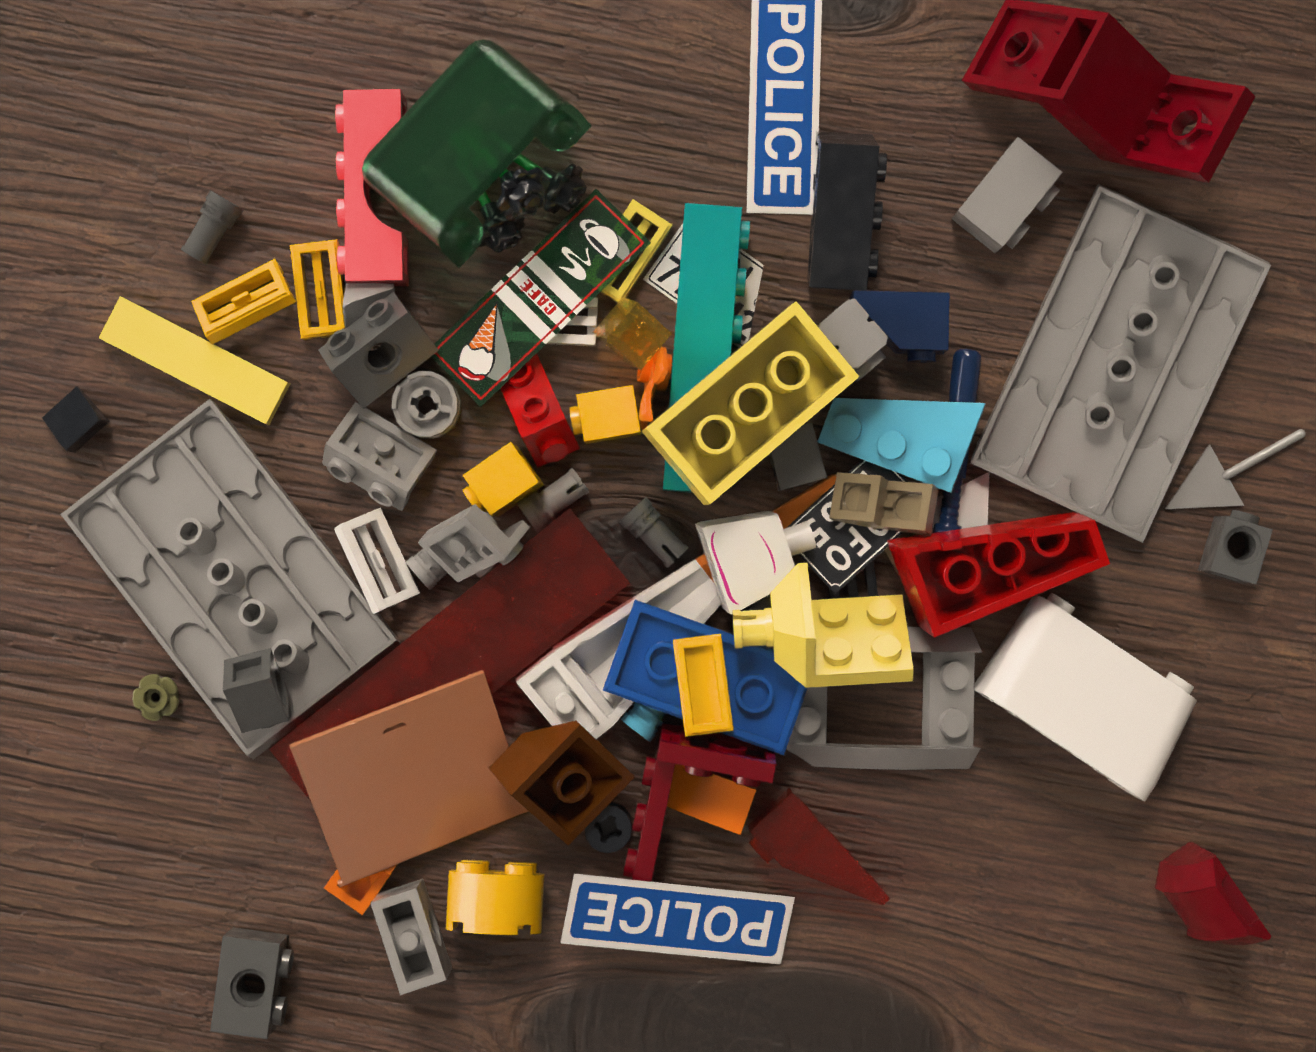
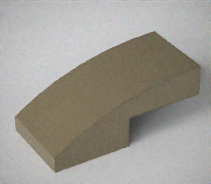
(884, 503)

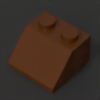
(561, 777)

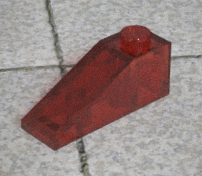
(806, 846)

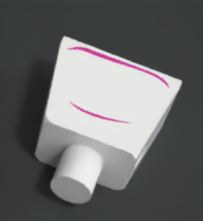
(751, 554)

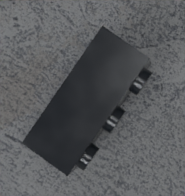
(845, 211)

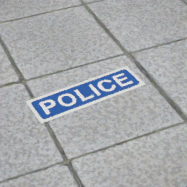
(783, 105)
(676, 919)

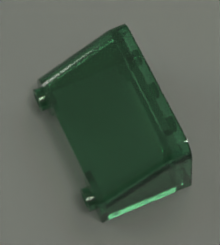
(463, 140)

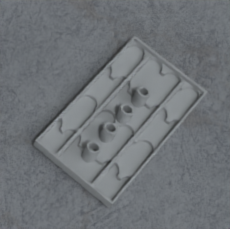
(1120, 362)
(229, 569)

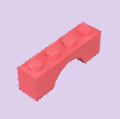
(371, 248)

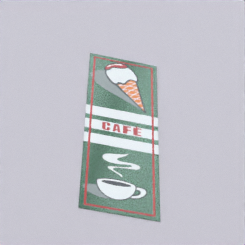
(539, 297)

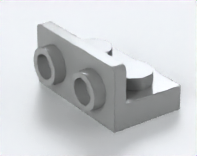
(377, 457)
(472, 543)

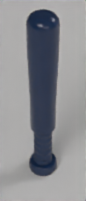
(963, 388)

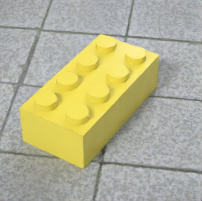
(750, 404)

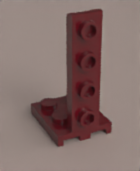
(701, 757)

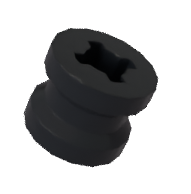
(612, 819)

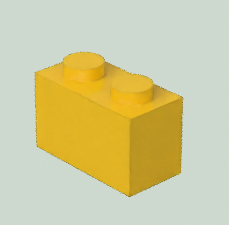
(501, 481)

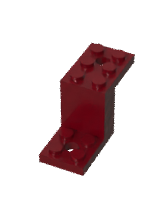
(1108, 89)

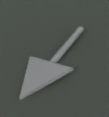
(1211, 485)

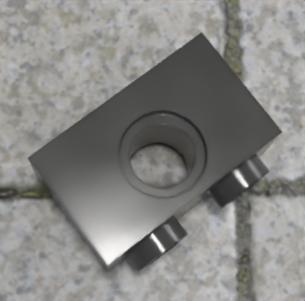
(373, 372)
(235, 1006)

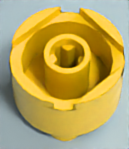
(495, 899)

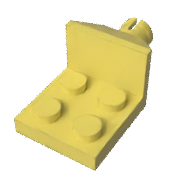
(829, 638)

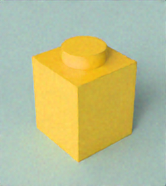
(606, 415)

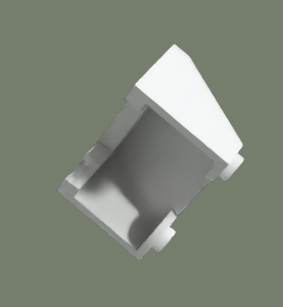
(1088, 695)

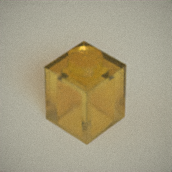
(632, 333)

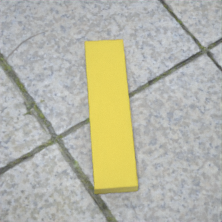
(194, 360)

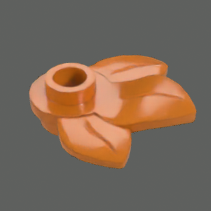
(655, 377)

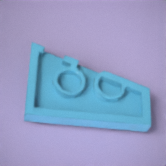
(905, 436)

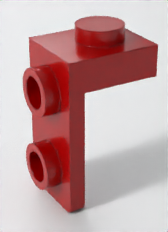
(539, 414)

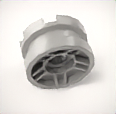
(436, 422)

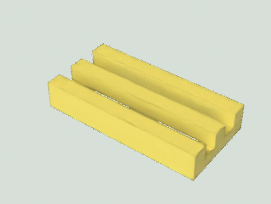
(663, 229)

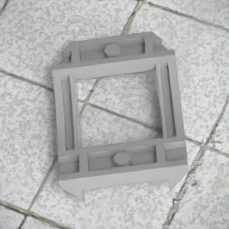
(945, 714)

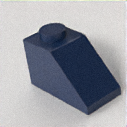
(912, 321)

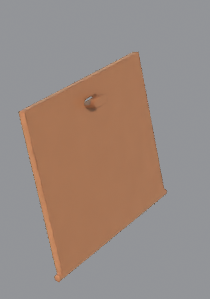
(407, 777)

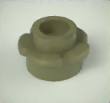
(168, 697)

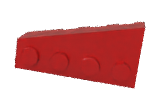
(989, 567)

